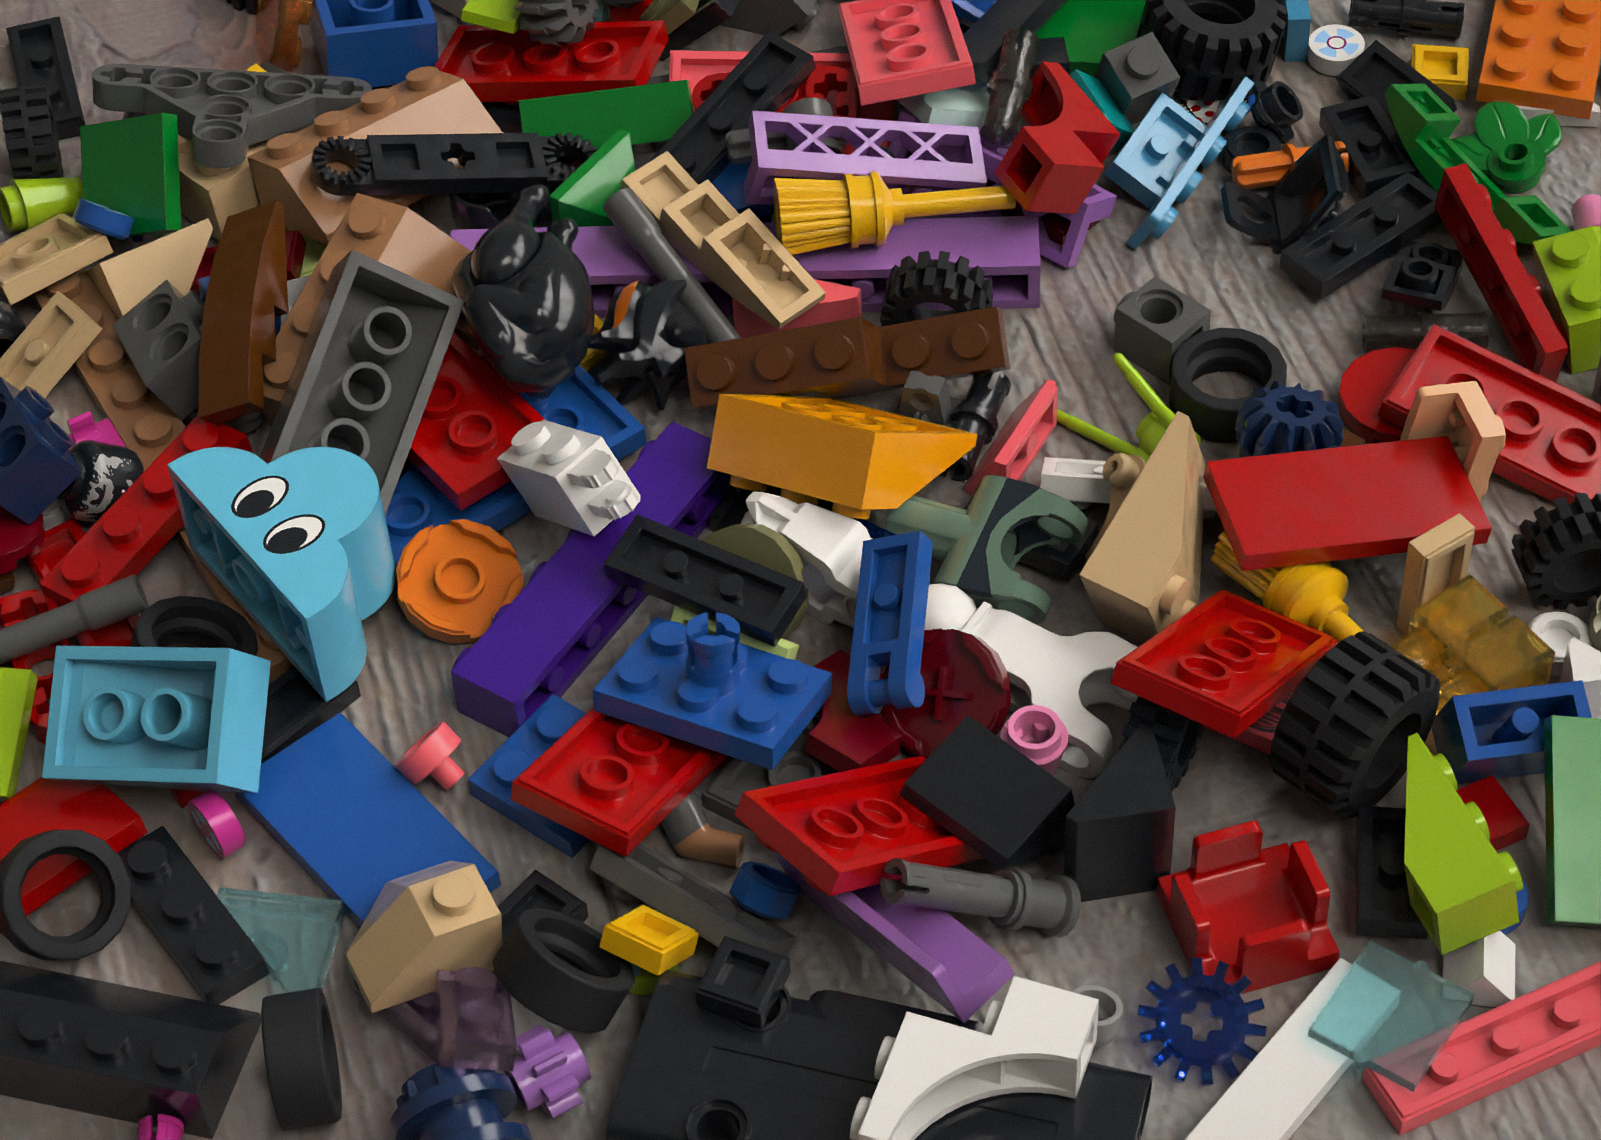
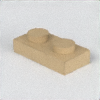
(48, 346)

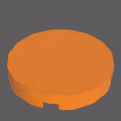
(456, 580)

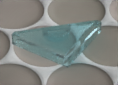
(289, 932)

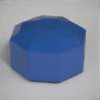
(765, 891)

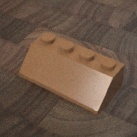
(421, 104)
(378, 231)

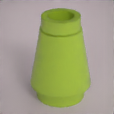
(37, 200)

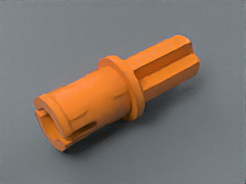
(1269, 167)

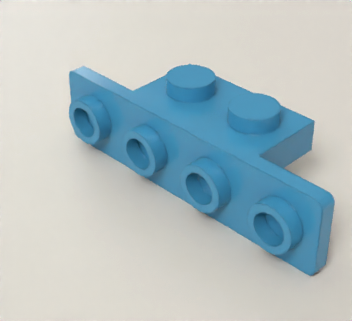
(1163, 157)

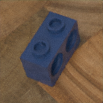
(32, 453)

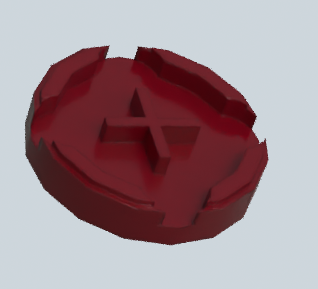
(959, 680)

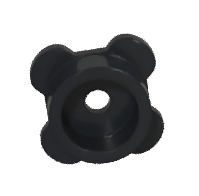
(1276, 108)

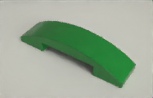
(1425, 129)

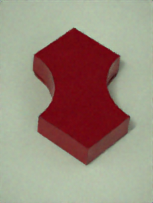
(841, 736)

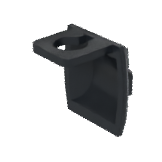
(1298, 203)

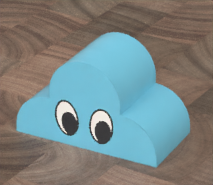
(295, 548)

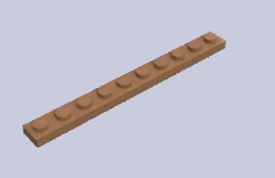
(139, 418)

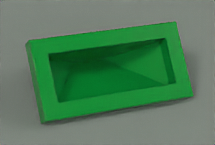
(591, 185)

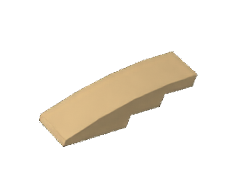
(725, 245)

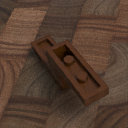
(848, 357)

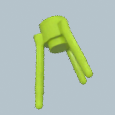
(1148, 431)

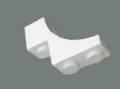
(932, 1067)

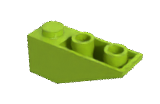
(1450, 866)

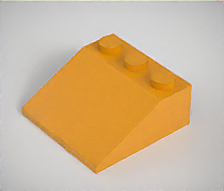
(830, 450)

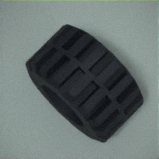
(1216, 41)
(1352, 722)

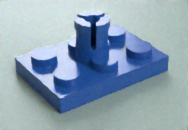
(713, 690)

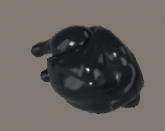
(528, 298)

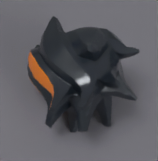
(646, 339)

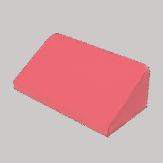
(1019, 437)

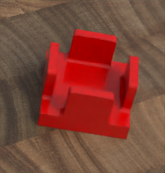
(1251, 908)

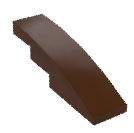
(240, 312)

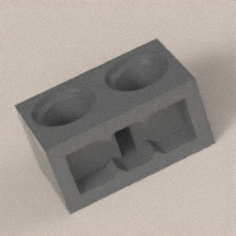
(164, 345)

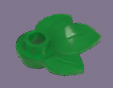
(1510, 145)

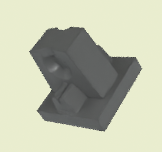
(927, 399)

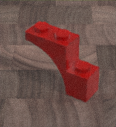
(1061, 148)

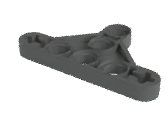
(224, 107)

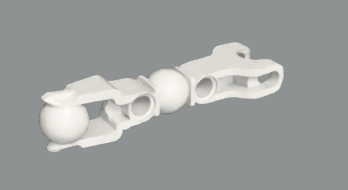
(1041, 666)

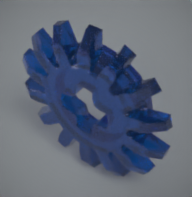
(1224, 1005)

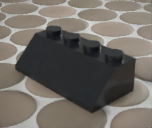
(119, 1048)

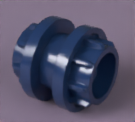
(457, 1106)

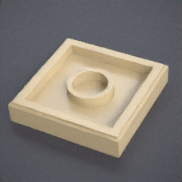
(47, 255)

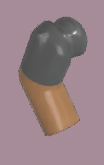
(696, 839)

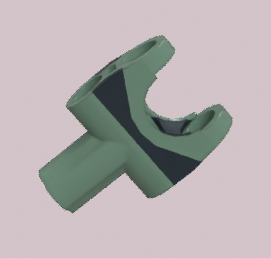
(990, 538)

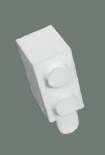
(569, 476)

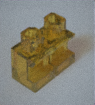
(1474, 644)

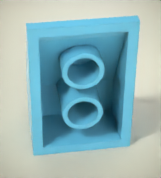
(157, 717)

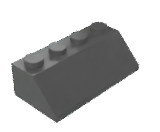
(366, 367)

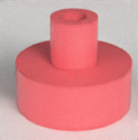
(432, 757)

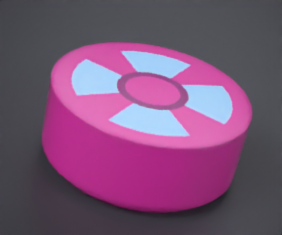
(217, 823)

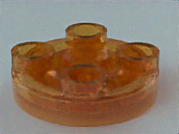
(278, 30)

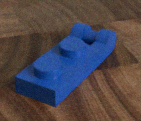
(890, 623)

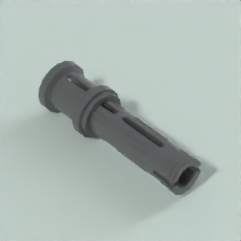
(1006, 898)

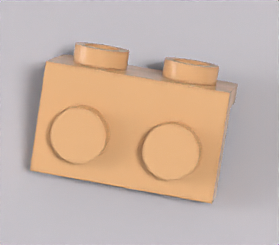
(1467, 420)

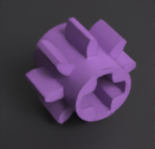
(548, 1071)

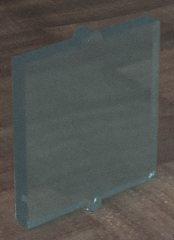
(1391, 1015)

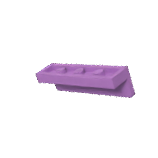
(919, 943)

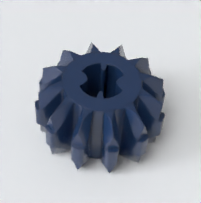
(1287, 421)

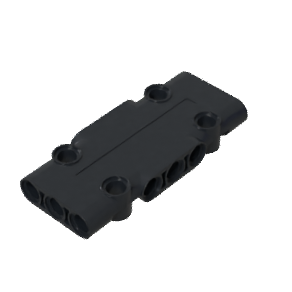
(810, 1066)

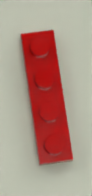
(1498, 272)
(137, 522)

